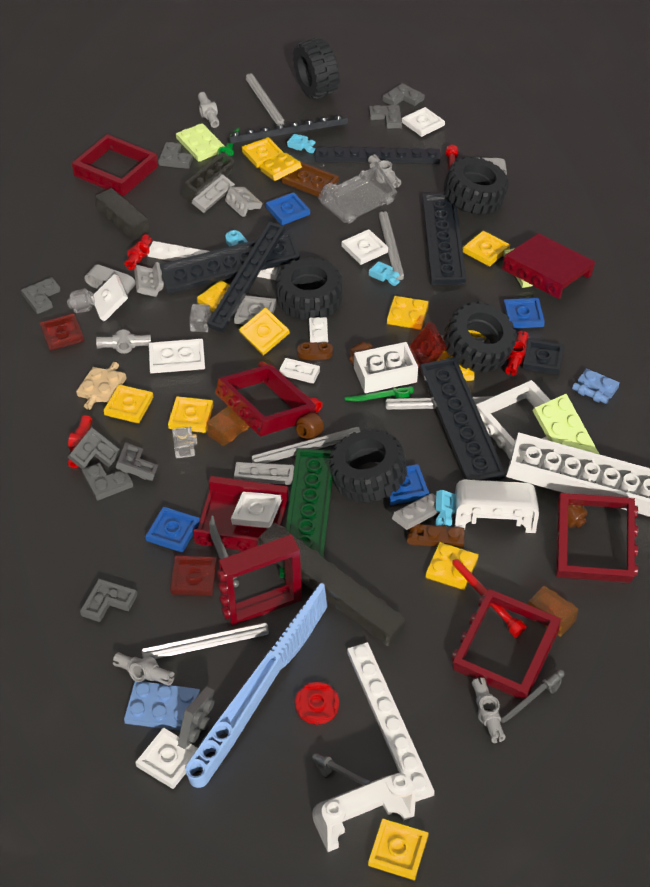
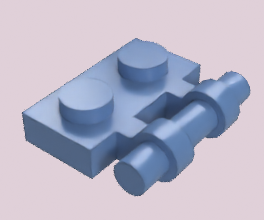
(596, 386)

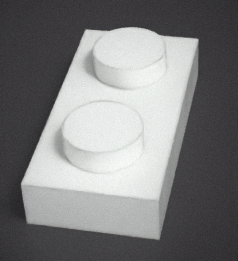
(318, 329)
(299, 370)

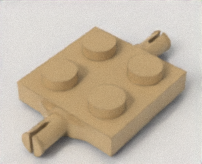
(100, 384)

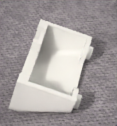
(496, 501)
(392, 791)

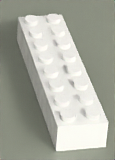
(578, 471)

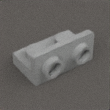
(241, 200)

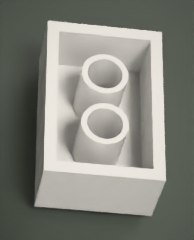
(385, 367)

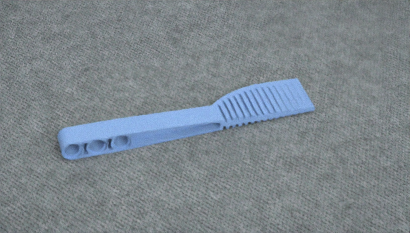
(251, 694)

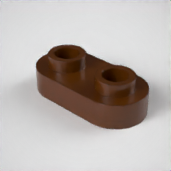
(315, 351)

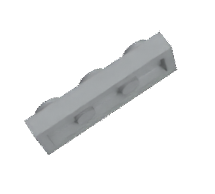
(212, 193)
(264, 473)
(416, 512)

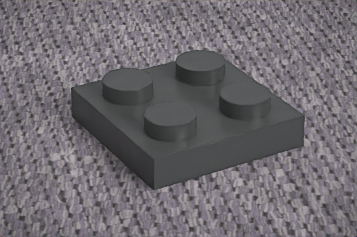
(196, 718)

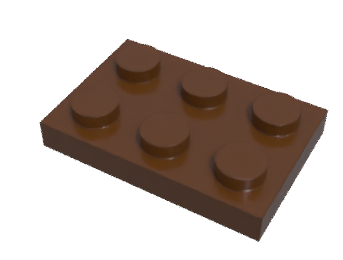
(310, 179)

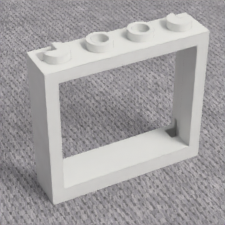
(527, 390)

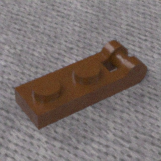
(435, 534)

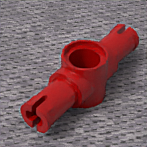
(138, 252)
(518, 353)
(74, 438)

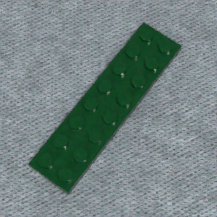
(310, 499)

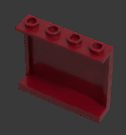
(547, 264)
(221, 503)

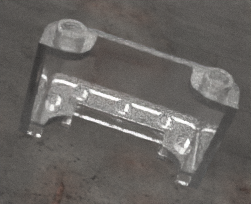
(358, 194)

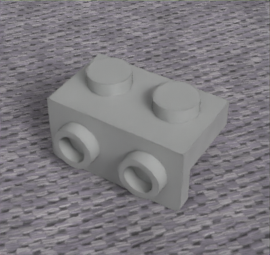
(148, 279)

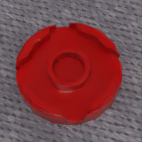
(317, 703)

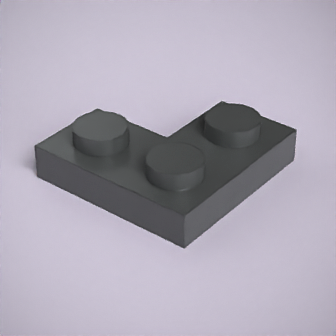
(401, 93)
(389, 113)
(173, 158)
(38, 294)
(94, 445)
(131, 463)
(105, 485)
(105, 595)

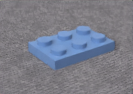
(159, 705)

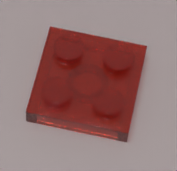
(62, 332)
(427, 345)
(193, 575)

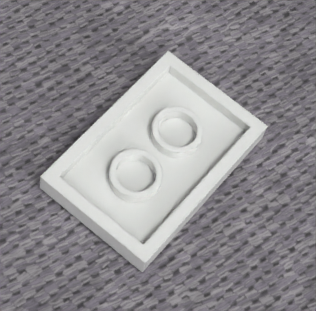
(176, 356)

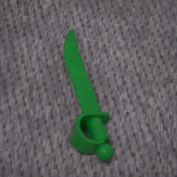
(228, 149)
(398, 393)

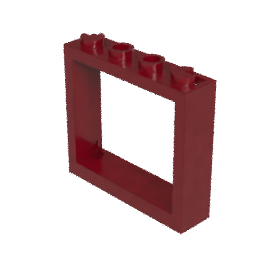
(84, 171)
(289, 393)
(253, 559)
(591, 573)
(494, 680)

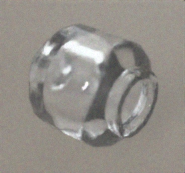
(81, 300)

